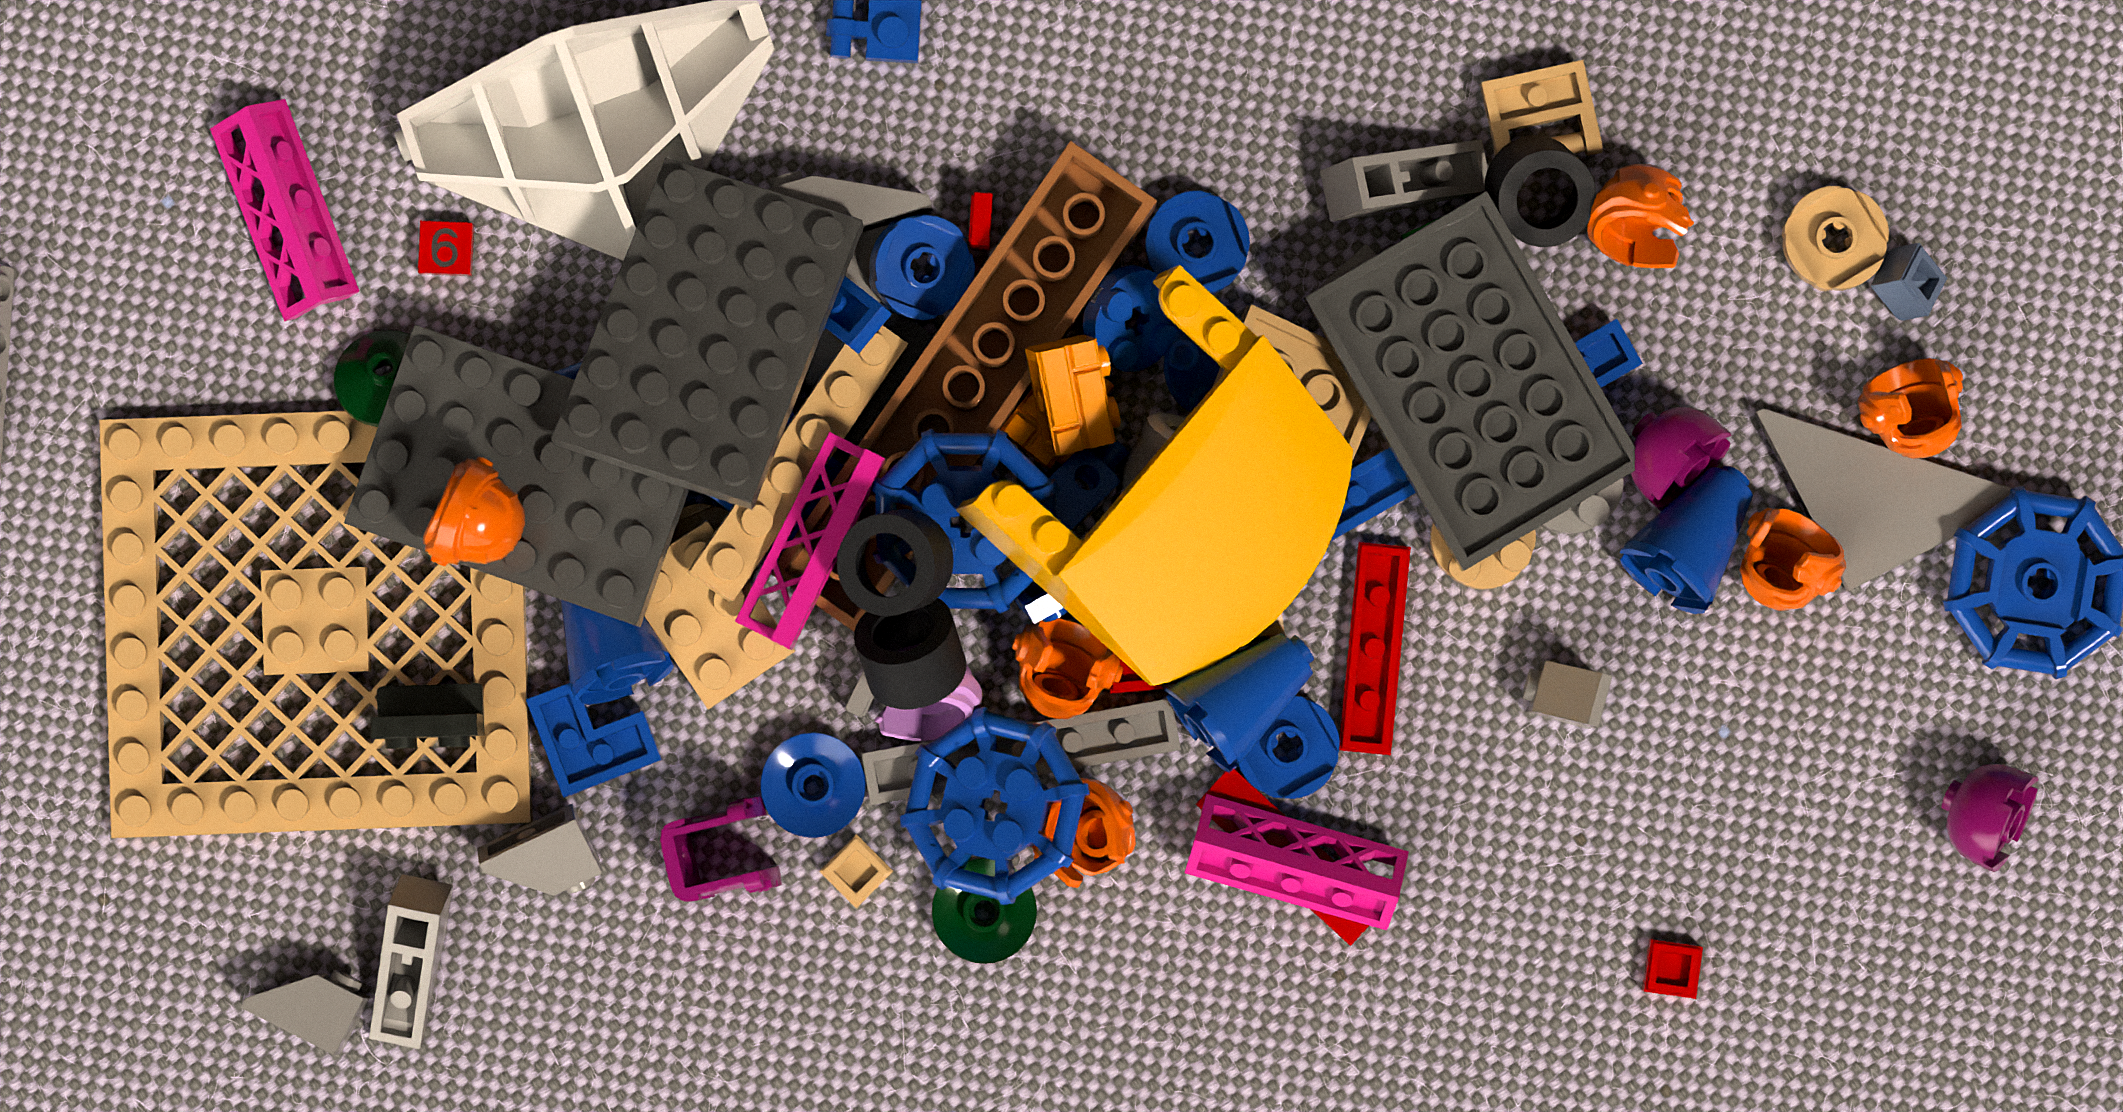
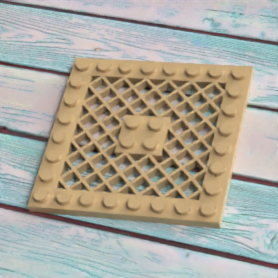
(309, 626)

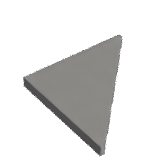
(1872, 497)

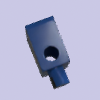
(1099, 473)

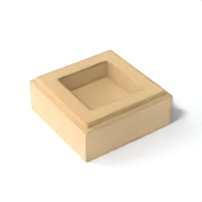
(856, 871)

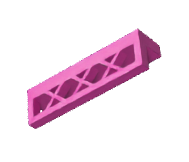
(290, 203)
(825, 554)
(1295, 871)

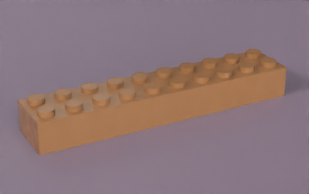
(978, 359)

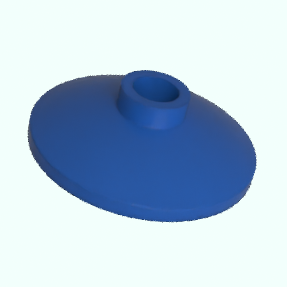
(785, 792)

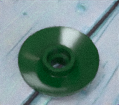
(355, 381)
(978, 939)

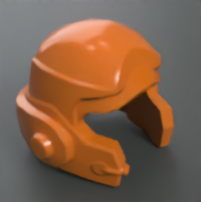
(1629, 212)
(1914, 407)
(475, 518)
(1790, 559)
(1063, 667)
(1102, 835)

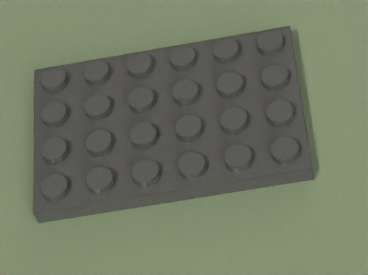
(708, 333)
(1473, 381)
(589, 525)

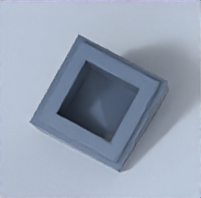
(1909, 282)

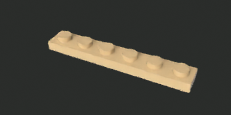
(829, 407)

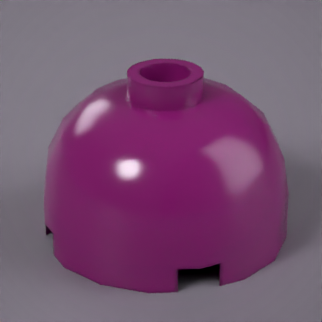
(1675, 451)
(1989, 812)

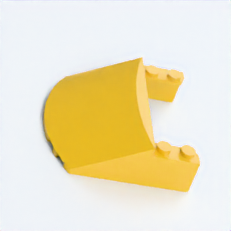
(1212, 525)

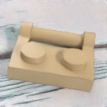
(1543, 98)

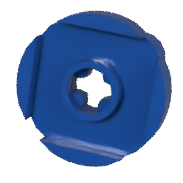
(1210, 217)
(892, 272)
(1105, 319)
(1315, 756)

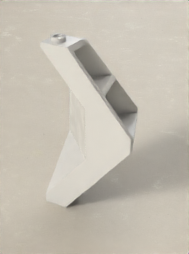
(588, 114)

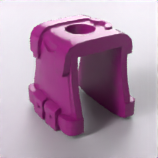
(681, 860)

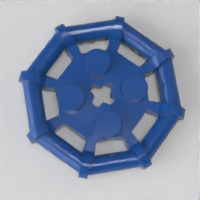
(940, 499)
(2013, 599)
(968, 821)

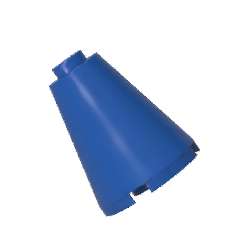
(1691, 540)
(610, 655)
(1241, 696)

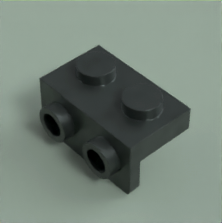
(428, 711)

